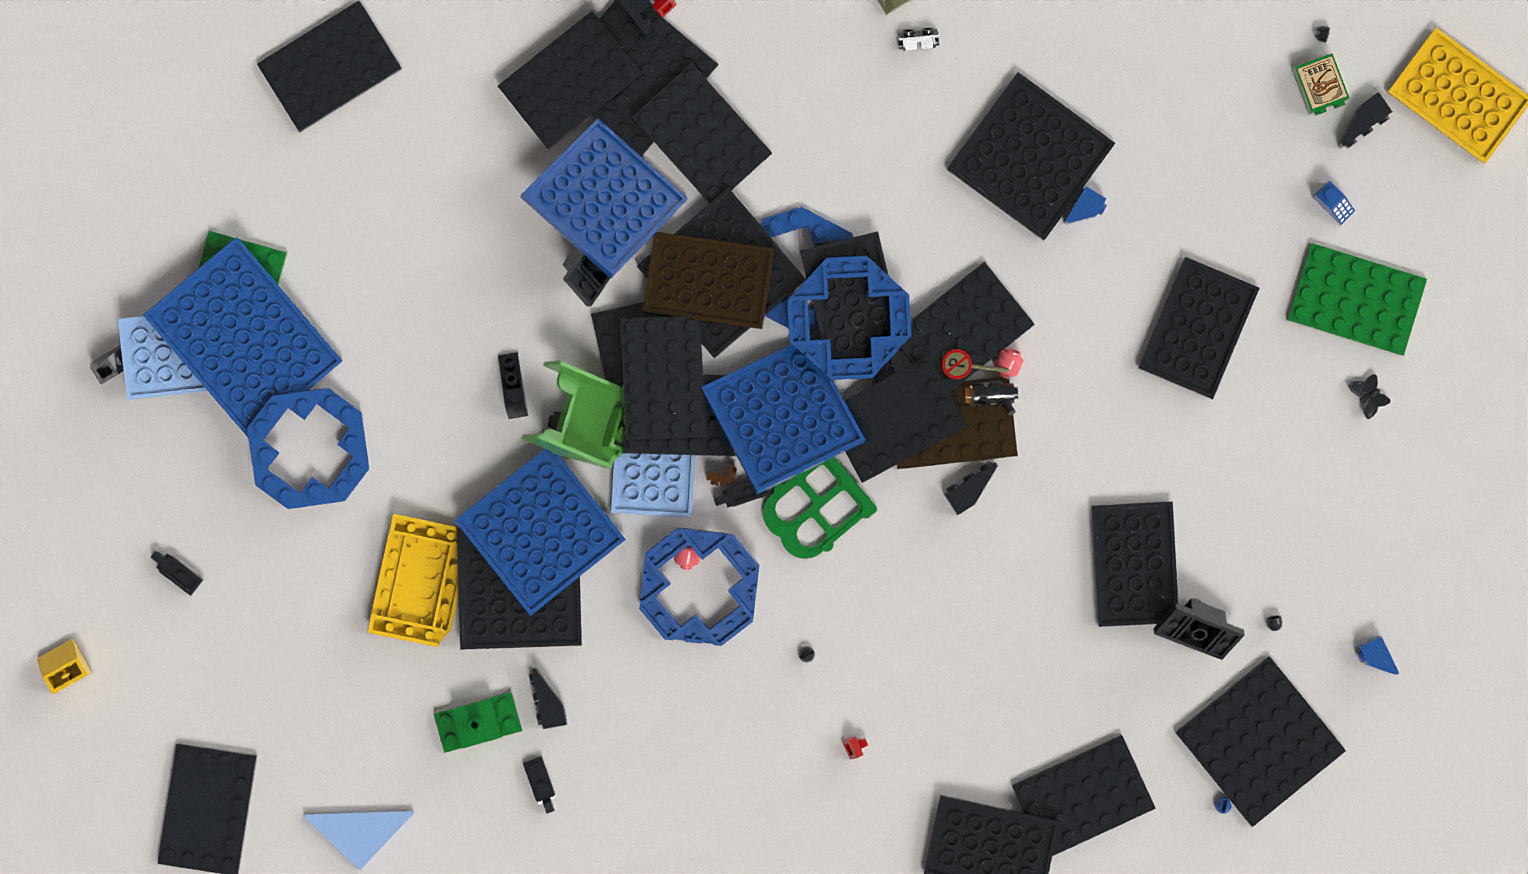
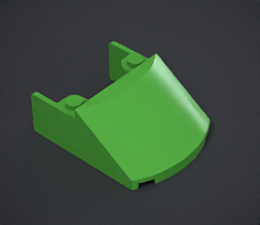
(589, 421)

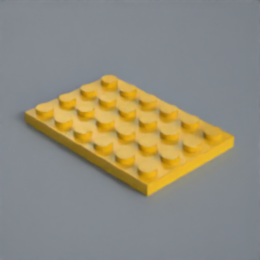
(1459, 95)

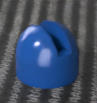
(1219, 803)

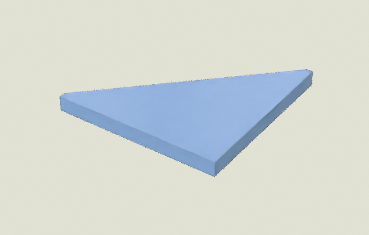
(359, 833)

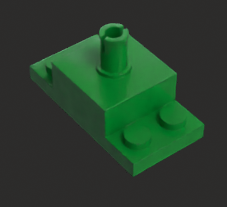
(478, 722)

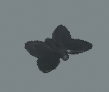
(1371, 394)

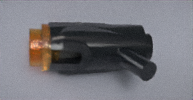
(992, 393)

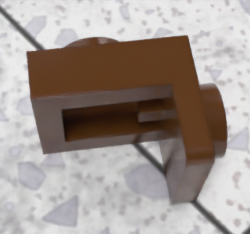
(718, 479)

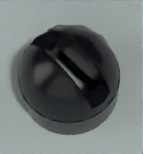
(1323, 35)
(1274, 623)
(805, 649)

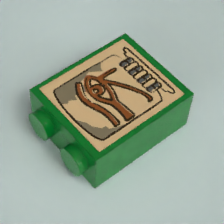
(1320, 84)

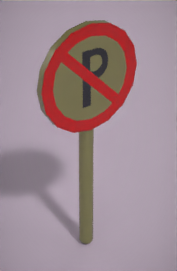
(958, 365)

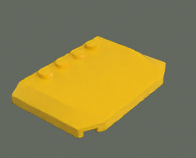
(416, 582)

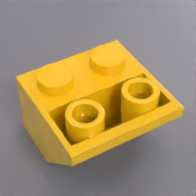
(63, 667)

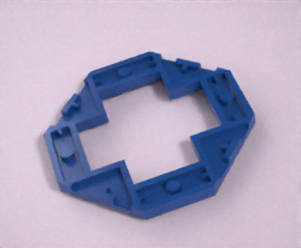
(820, 232)
(878, 285)
(314, 492)
(703, 543)

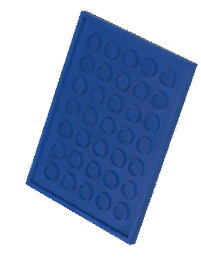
(241, 334)

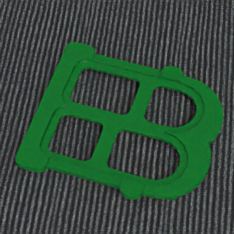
(788, 530)

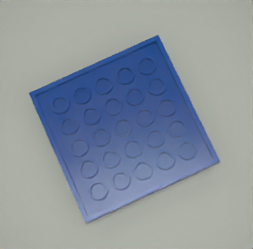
(604, 198)
(782, 417)
(540, 530)

